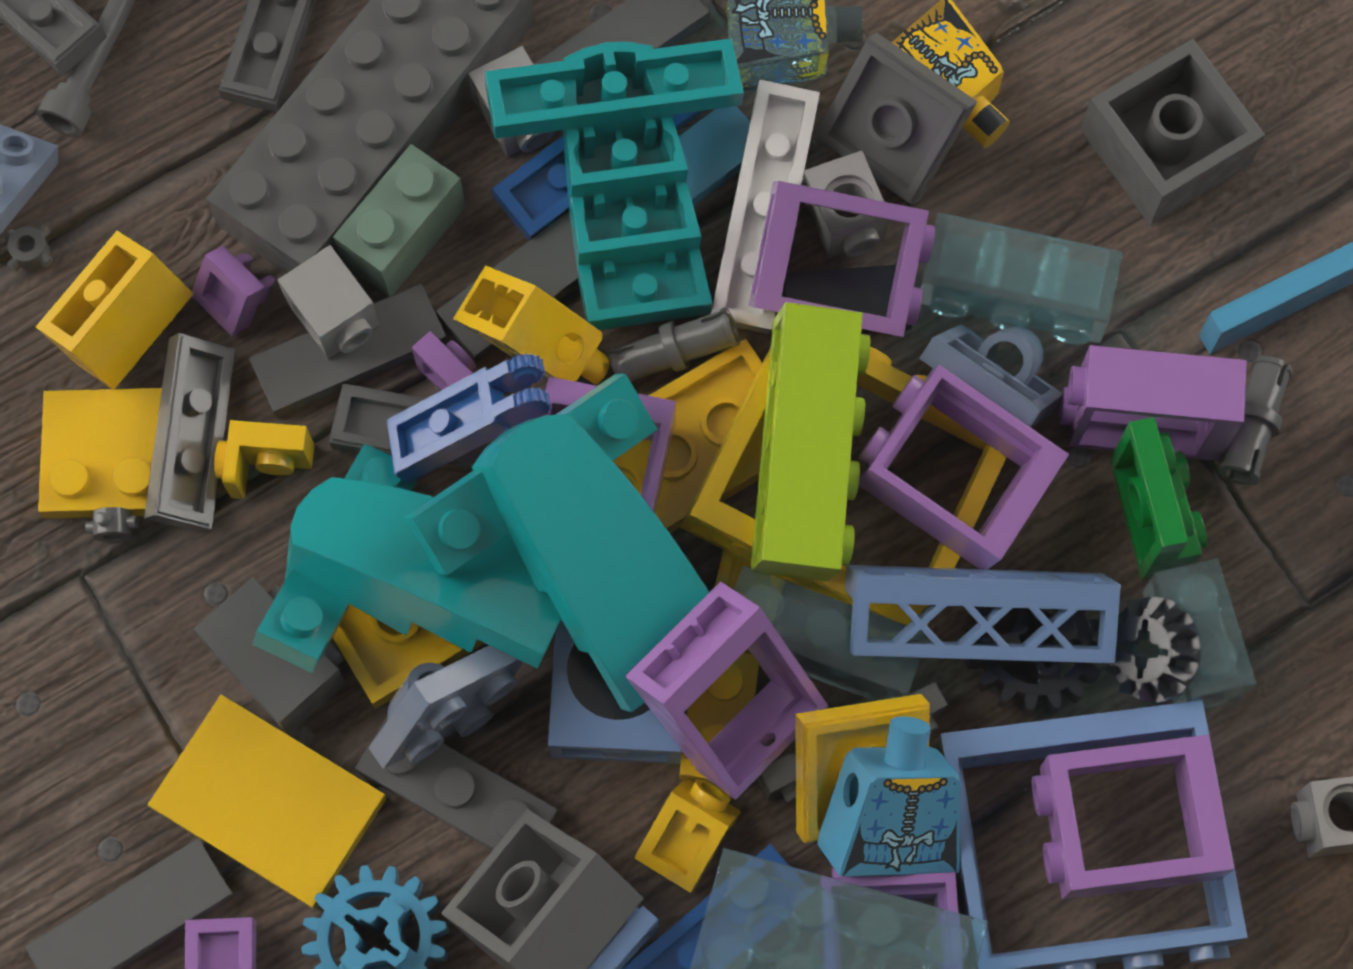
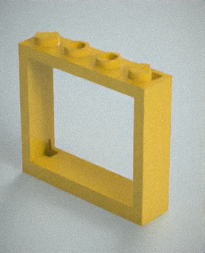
(735, 530)

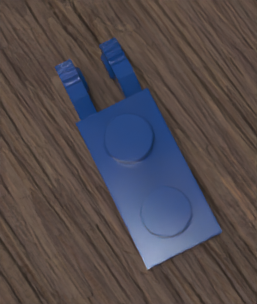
(466, 416)

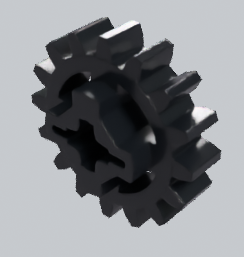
(1043, 676)

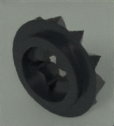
(1169, 628)

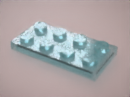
(803, 920)

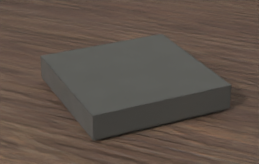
(897, 116)

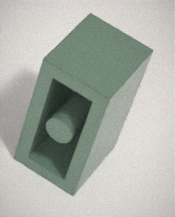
(400, 221)

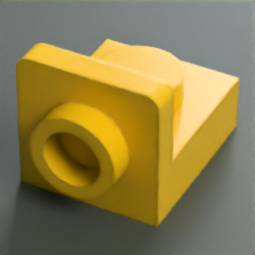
(269, 446)
(688, 832)

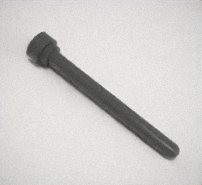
(67, 106)

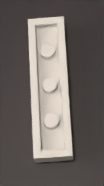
(772, 152)

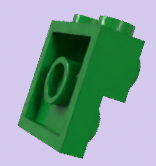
(1154, 499)

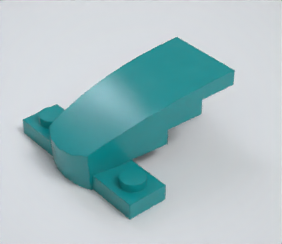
(625, 166)
(575, 527)
(360, 552)

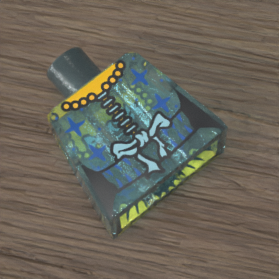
(787, 37)

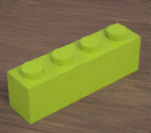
(808, 443)

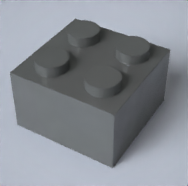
(1171, 131)
(542, 900)

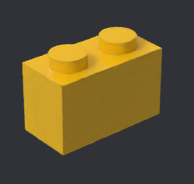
(115, 310)

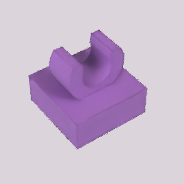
(230, 289)

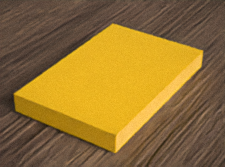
(267, 801)

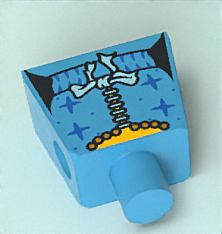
(894, 808)

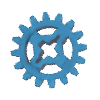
(393, 912)

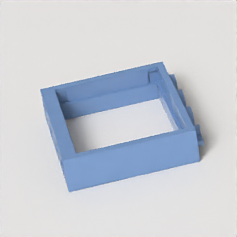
(1074, 734)

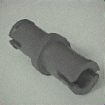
(675, 346)
(1260, 423)

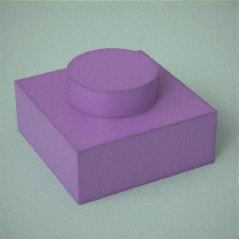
(442, 362)
(220, 943)

